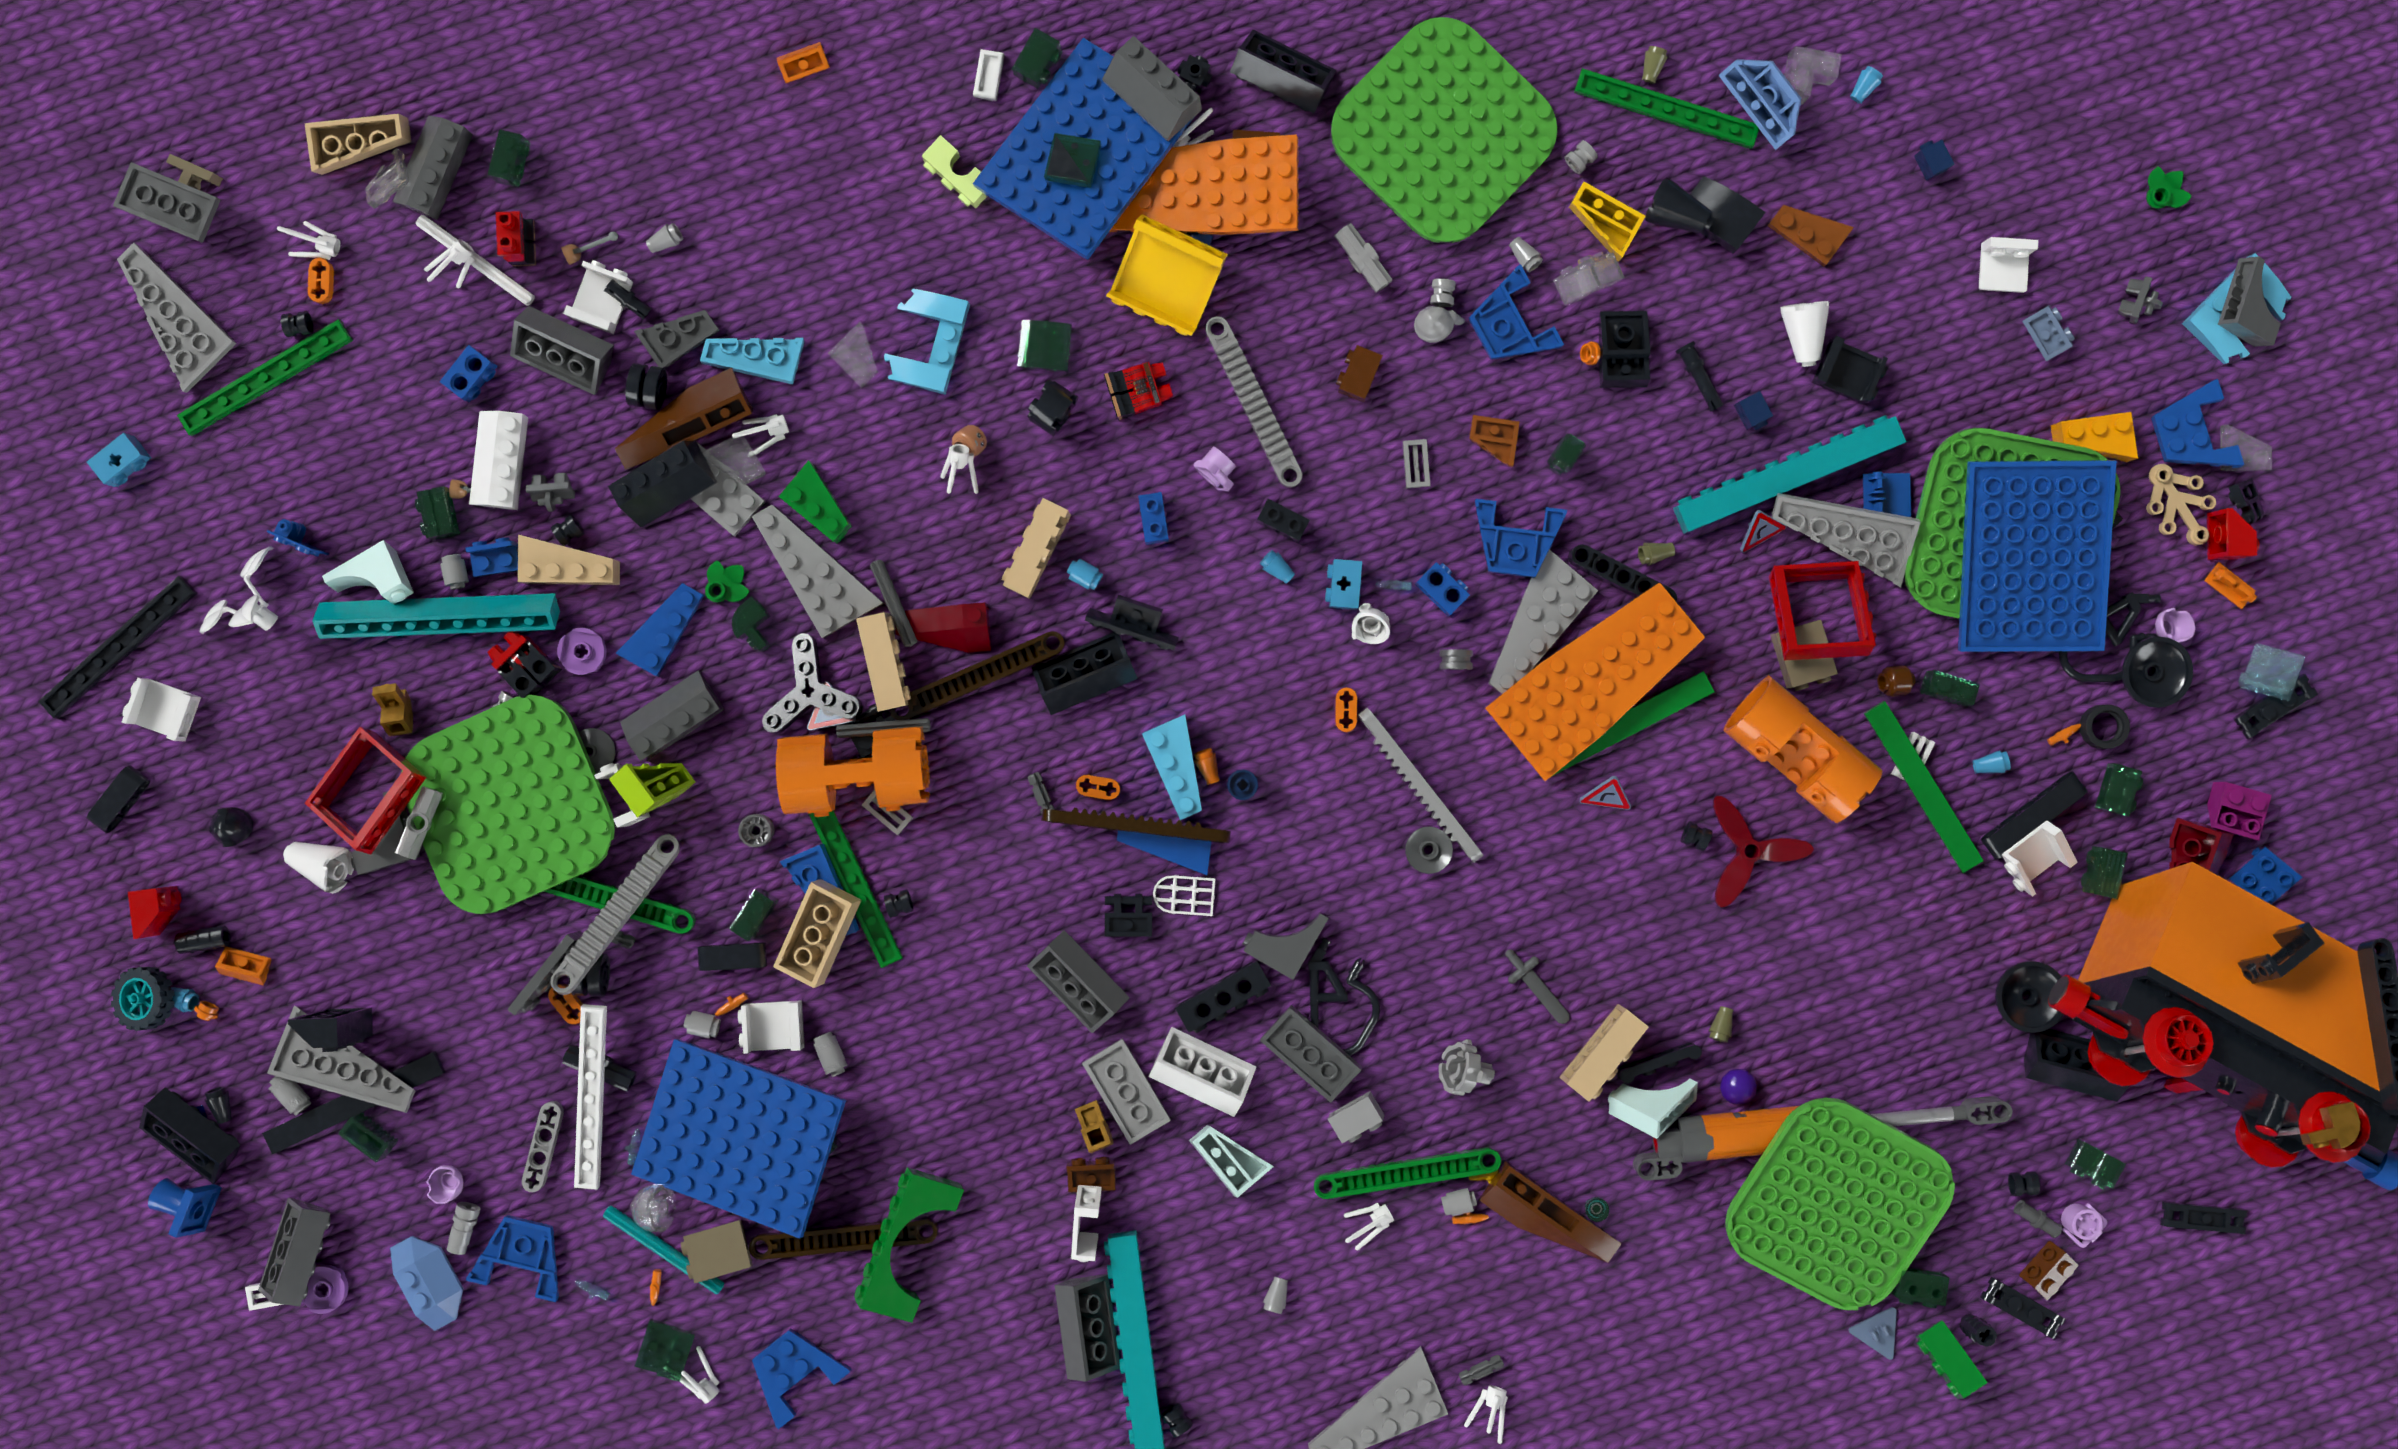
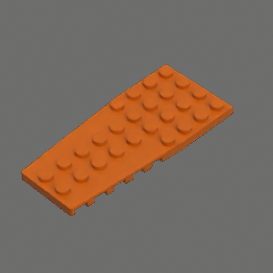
(1222, 188)
(1594, 680)

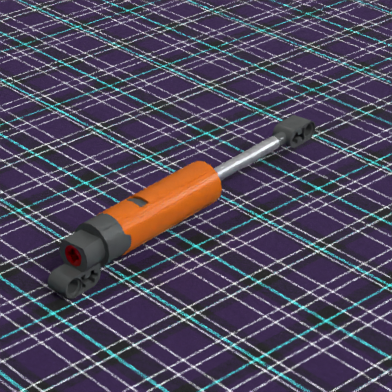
(1752, 1131)

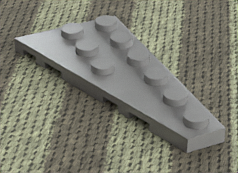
(180, 325)
(1862, 535)
(822, 585)
(1543, 615)
(340, 1072)
(1388, 1409)

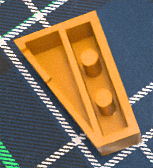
(2107, 434)

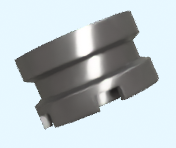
(1456, 659)
(747, 826)

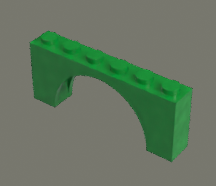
(916, 1195)

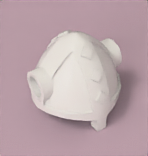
(1369, 624)

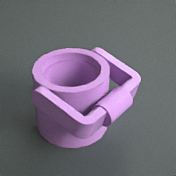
(1215, 469)
(2083, 1223)

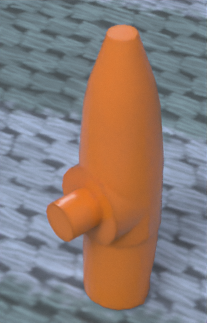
(2064, 734)
(731, 1004)
(1469, 1218)
(655, 1286)

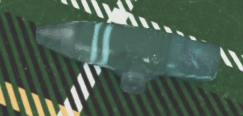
(1395, 585)
(633, 1148)
(593, 1290)

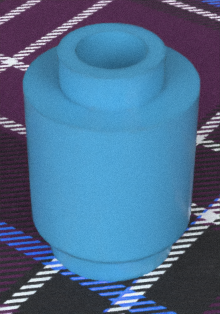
(1084, 574)

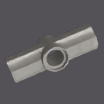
(1363, 258)
(412, 837)

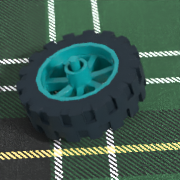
(157, 1000)

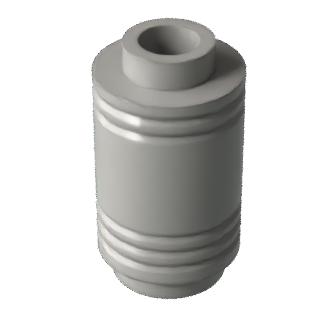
(830, 1054)
(290, 1095)

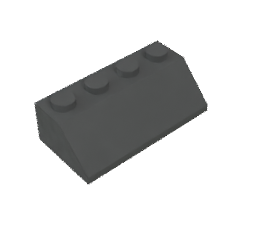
(1151, 89)
(433, 166)
(560, 349)
(671, 716)
(1078, 981)
(294, 1252)
(1087, 1327)

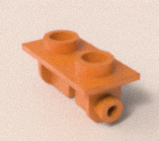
(2230, 586)

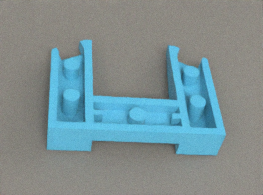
(952, 317)
(2205, 319)

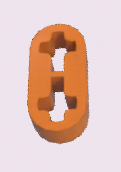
(324, 281)
(1352, 709)
(1096, 793)
(563, 1008)

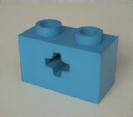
(119, 460)
(1351, 572)

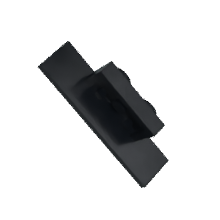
(1134, 619)

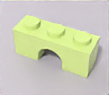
(940, 159)

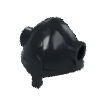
(231, 826)

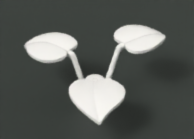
(250, 611)

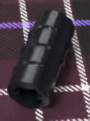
(202, 939)
(1978, 1330)

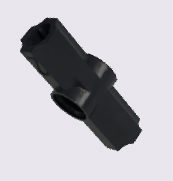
(613, 1074)

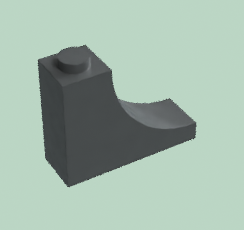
(2245, 307)
(384, 854)
(1284, 952)

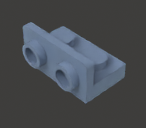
(2049, 332)

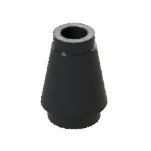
(219, 1104)

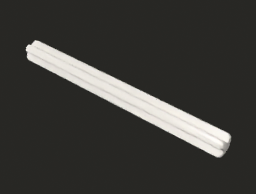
(479, 263)

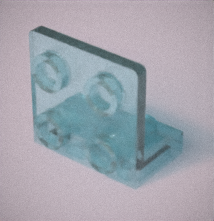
(2272, 672)

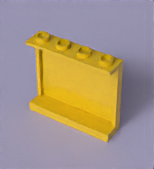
(1167, 275)

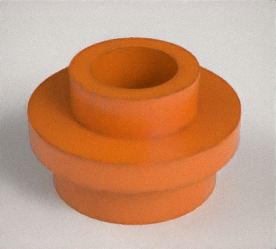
(1590, 353)
(206, 1011)

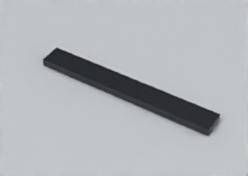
(117, 647)
(345, 1107)

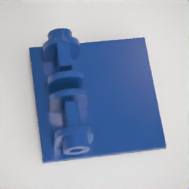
(1887, 493)
(292, 534)
(2266, 876)

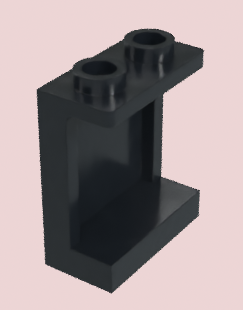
(1850, 371)
(2296, 945)

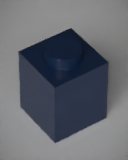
(1933, 159)
(1753, 411)

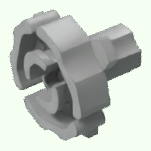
(1463, 1068)

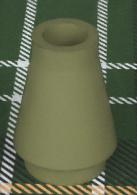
(1653, 63)
(1655, 552)
(1722, 1025)

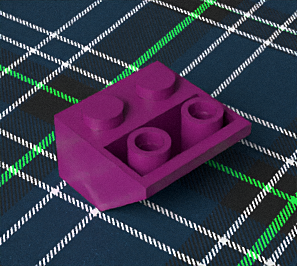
(2237, 809)

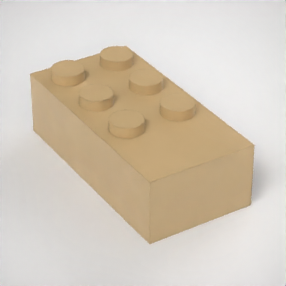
(817, 933)
(1604, 1053)

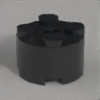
(1052, 408)

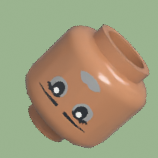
(972, 437)

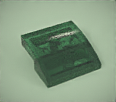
(1044, 345)
(664, 1350)

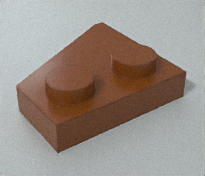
(1495, 437)

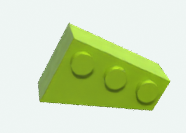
(651, 786)

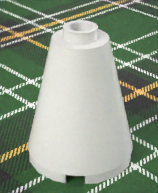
(1806, 330)
(320, 864)

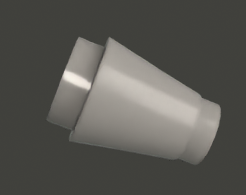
(665, 238)
(1525, 254)
(1276, 1296)

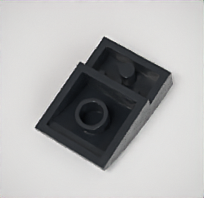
(1733, 213)
(1624, 349)

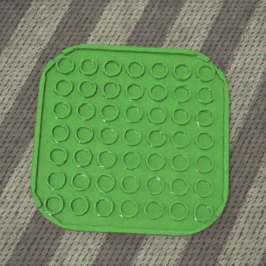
(1443, 130)
(1936, 558)
(513, 805)
(1839, 1204)

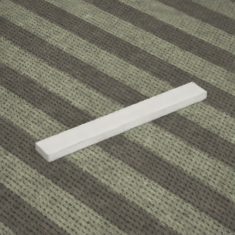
(590, 1096)

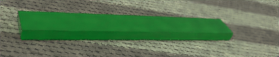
(1666, 108)
(265, 377)
(1649, 713)
(1923, 786)
(855, 883)

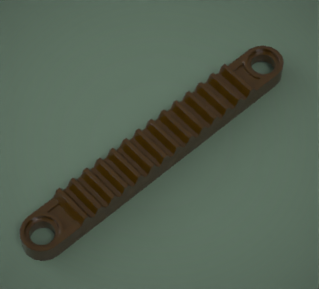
(980, 675)
(1138, 826)
(838, 1239)

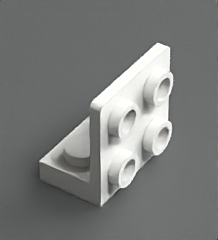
(2005, 264)

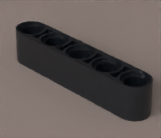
(1613, 567)
(2034, 813)

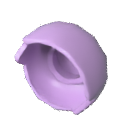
(2175, 625)
(444, 1184)

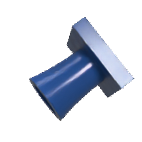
(189, 1206)

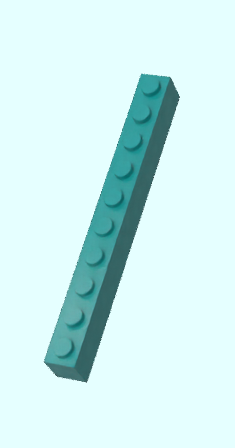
(1789, 474)
(436, 616)
(1134, 1340)

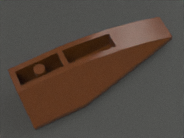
(688, 417)
(1545, 1215)

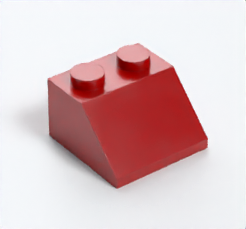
(2230, 536)
(153, 910)

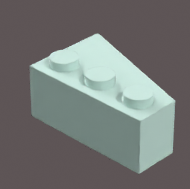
(1229, 1160)

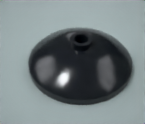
(2170, 672)
(2034, 1012)

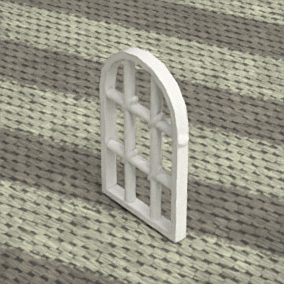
(1174, 888)

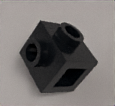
(1198, 80)

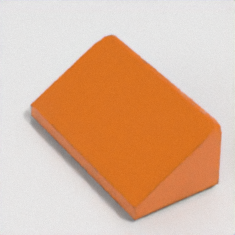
(802, 62)
(243, 965)

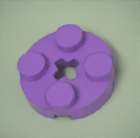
(575, 639)
(337, 1291)

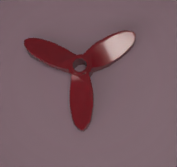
(1740, 867)

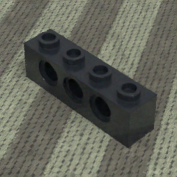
(1188, 1008)

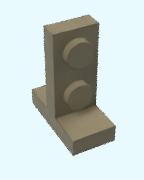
(193, 174)

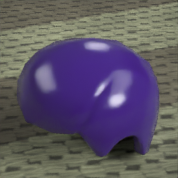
(1738, 1086)

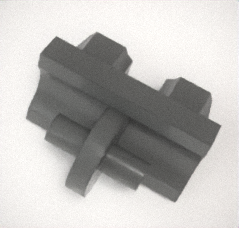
(2133, 309)
(550, 493)

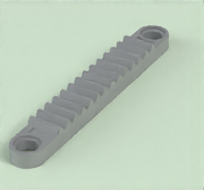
(1253, 402)
(1421, 787)
(615, 914)

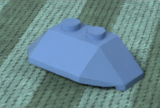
(1765, 97)
(427, 1281)

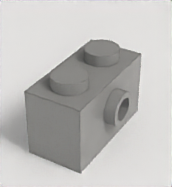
(1356, 1118)

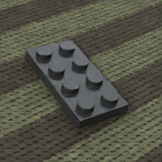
(166, 202)
(529, 996)
(1311, 1053)

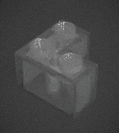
(1811, 66)
(1589, 276)

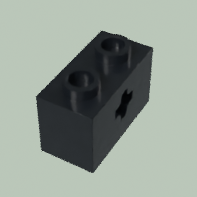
(1282, 520)

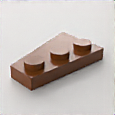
(1810, 233)

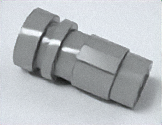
(462, 1229)

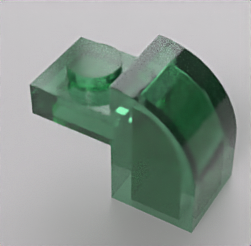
(745, 623)

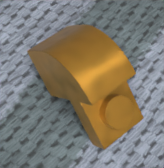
(395, 709)
(1094, 1127)
(2341, 1127)

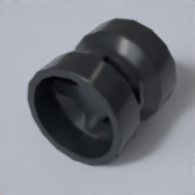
(297, 324)
(567, 530)
(1696, 836)
(898, 903)
(2023, 1183)
(1176, 1420)

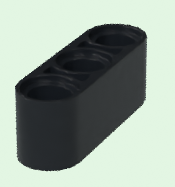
(118, 799)
(732, 956)

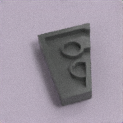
(676, 338)

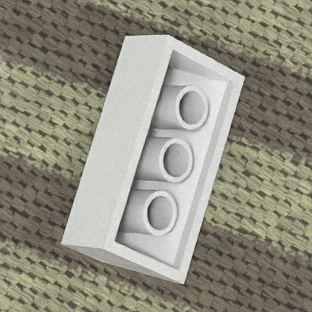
(498, 459)
(1203, 1072)

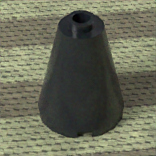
(1678, 209)

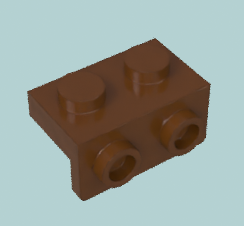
(1091, 1173)
(2048, 1270)

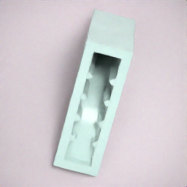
(374, 568)
(1651, 1109)

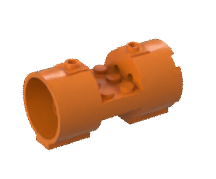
(1820, 763)
(810, 775)

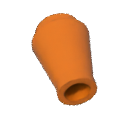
(1207, 765)

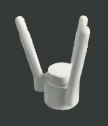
(1184, 138)
(326, 244)
(458, 253)
(775, 424)
(958, 458)
(1381, 1218)
(705, 1389)
(1496, 1399)

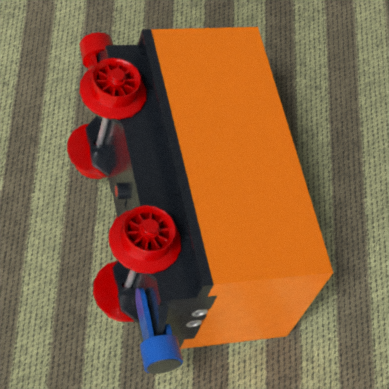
(2172, 998)

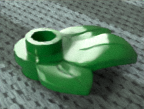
(2168, 189)
(728, 580)

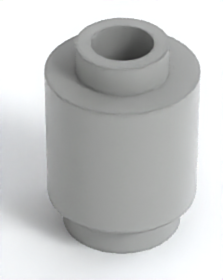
(454, 571)
(702, 1024)
(1459, 1202)

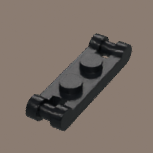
(2272, 708)
(1665, 1058)
(2204, 1217)
(2022, 1308)

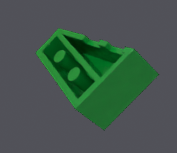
(815, 502)
(1950, 1360)

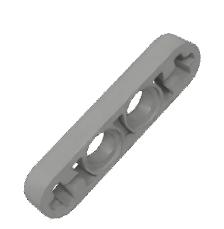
(545, 1147)

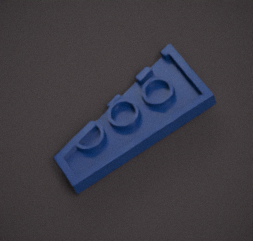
(659, 635)
(1182, 851)
(812, 866)

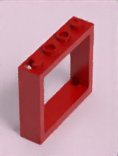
(1813, 572)
(388, 808)

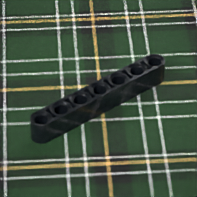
(2382, 1013)

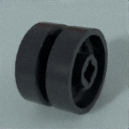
(646, 386)
(596, 980)

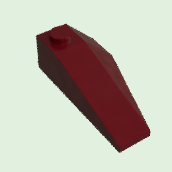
(953, 626)
(2198, 844)

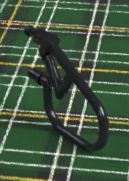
(2132, 602)
(1316, 964)

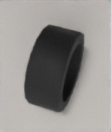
(2122, 732)

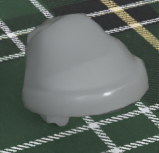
(1436, 323)

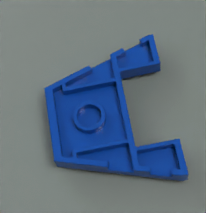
(1502, 327)
(2184, 433)
(1515, 549)
(523, 1246)
(788, 1362)

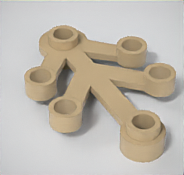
(2177, 501)

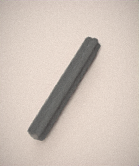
(893, 603)
(867, 729)

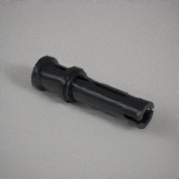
(1695, 365)

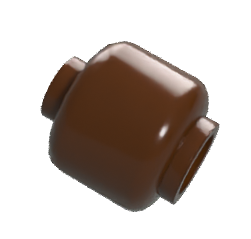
(1896, 681)

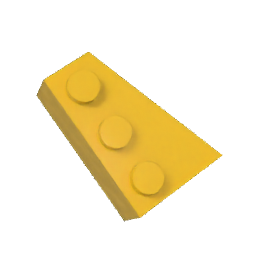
(1606, 218)

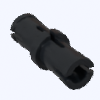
(627, 299)

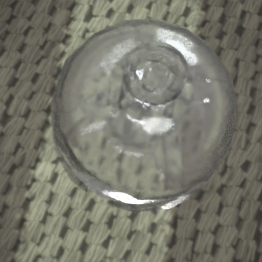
(653, 1208)

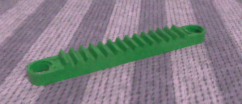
(649, 911)
(1407, 1173)

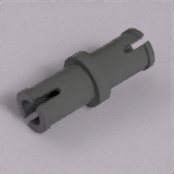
(2037, 1219)

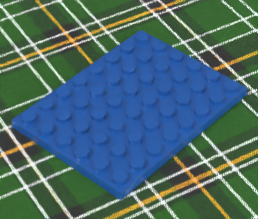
(1084, 107)
(2036, 555)
(738, 1137)

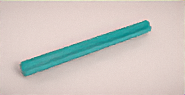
(656, 1245)

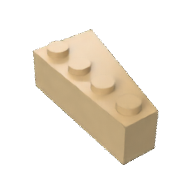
(351, 140)
(1036, 548)
(556, 564)
(883, 661)

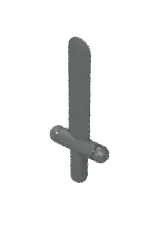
(1525, 972)

